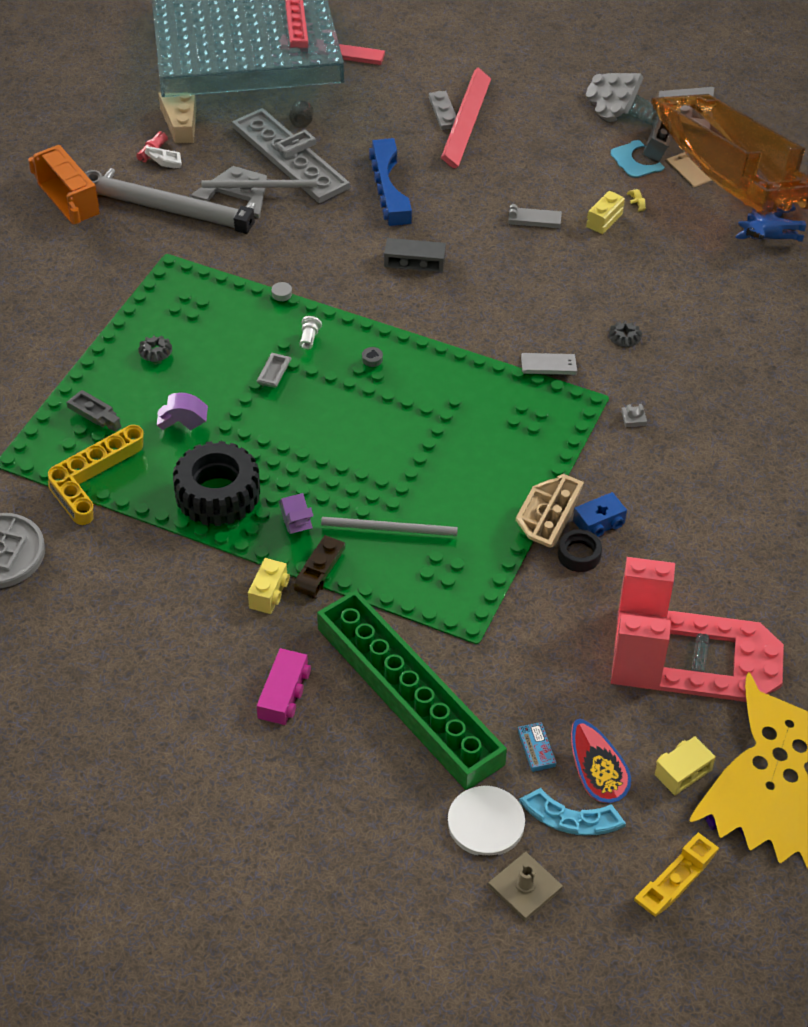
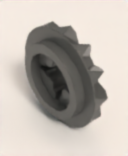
(618, 337)
(158, 353)

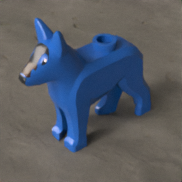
(771, 226)

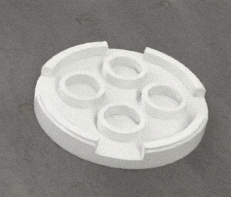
(486, 821)

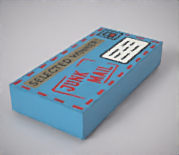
(536, 747)

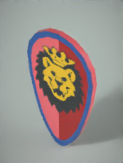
(599, 764)

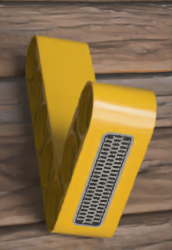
(89, 468)

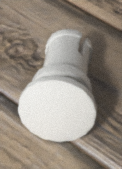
(310, 329)

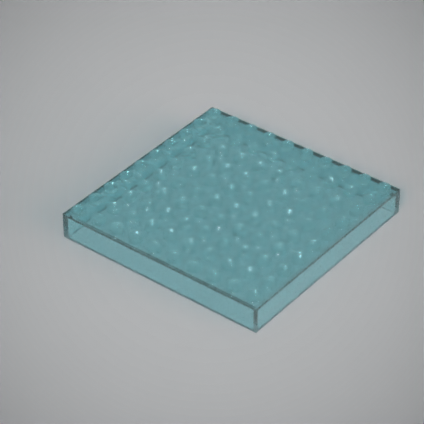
(241, 46)

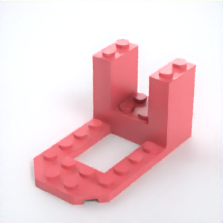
(645, 632)

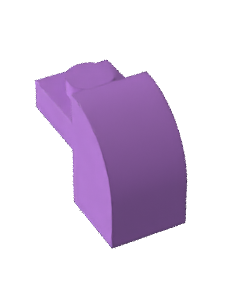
(183, 408)
(295, 513)

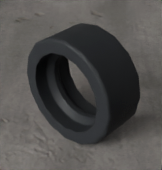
(575, 563)

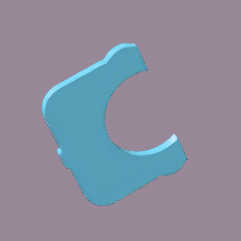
(624, 159)

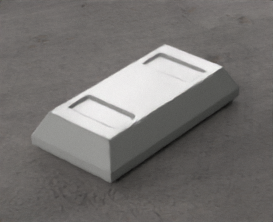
(273, 370)

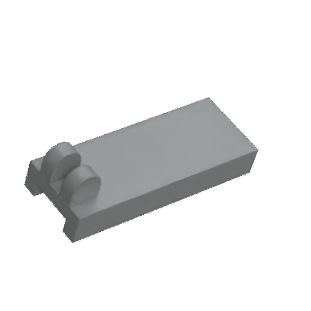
(534, 217)

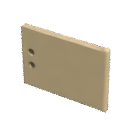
(688, 169)

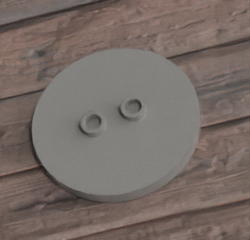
(20, 549)

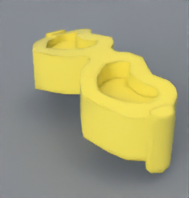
(637, 198)

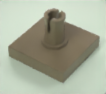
(525, 886)

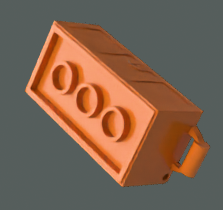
(65, 184)

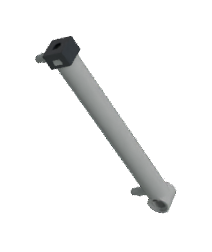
(240, 219)

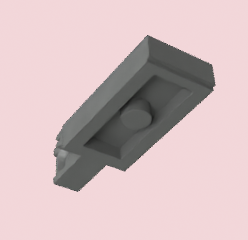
(94, 410)

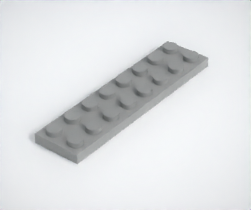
(265, 131)

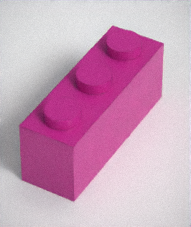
(283, 687)

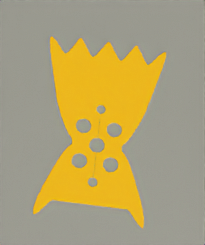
(741, 792)

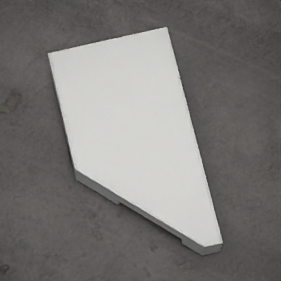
(164, 157)

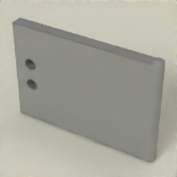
(548, 363)

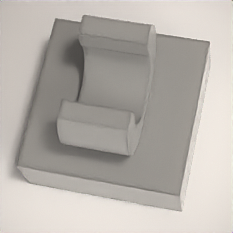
(634, 416)

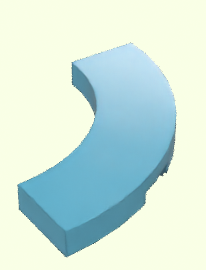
(574, 822)

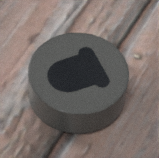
(372, 357)

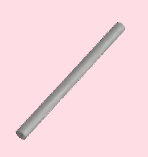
(259, 183)
(389, 526)

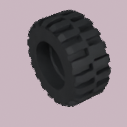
(216, 504)

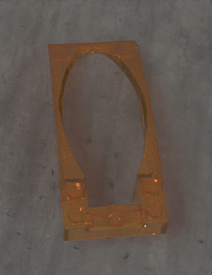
(736, 161)

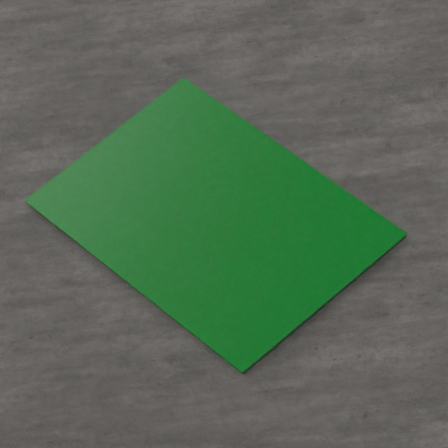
(403, 442)

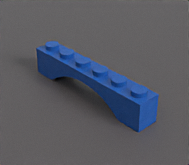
(396, 205)

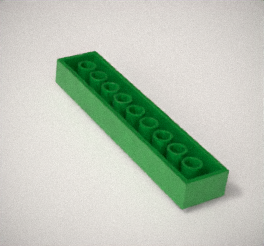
(412, 690)

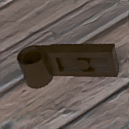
(318, 566)

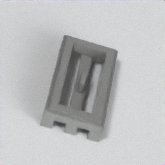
(295, 143)

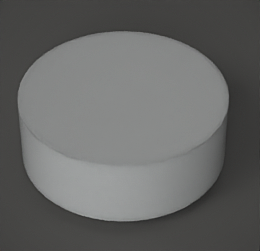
(281, 291)

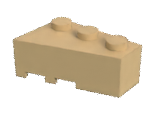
(180, 116)

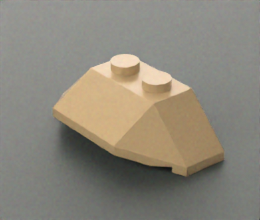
(549, 509)

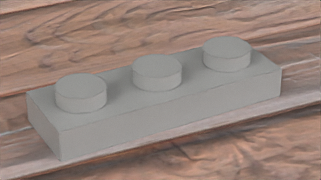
(443, 109)

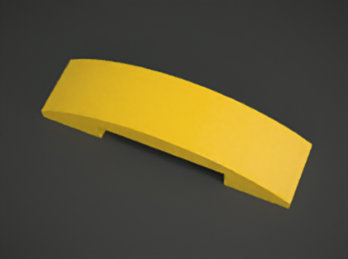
(678, 876)

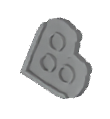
(613, 93)

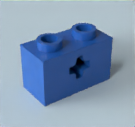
(600, 514)

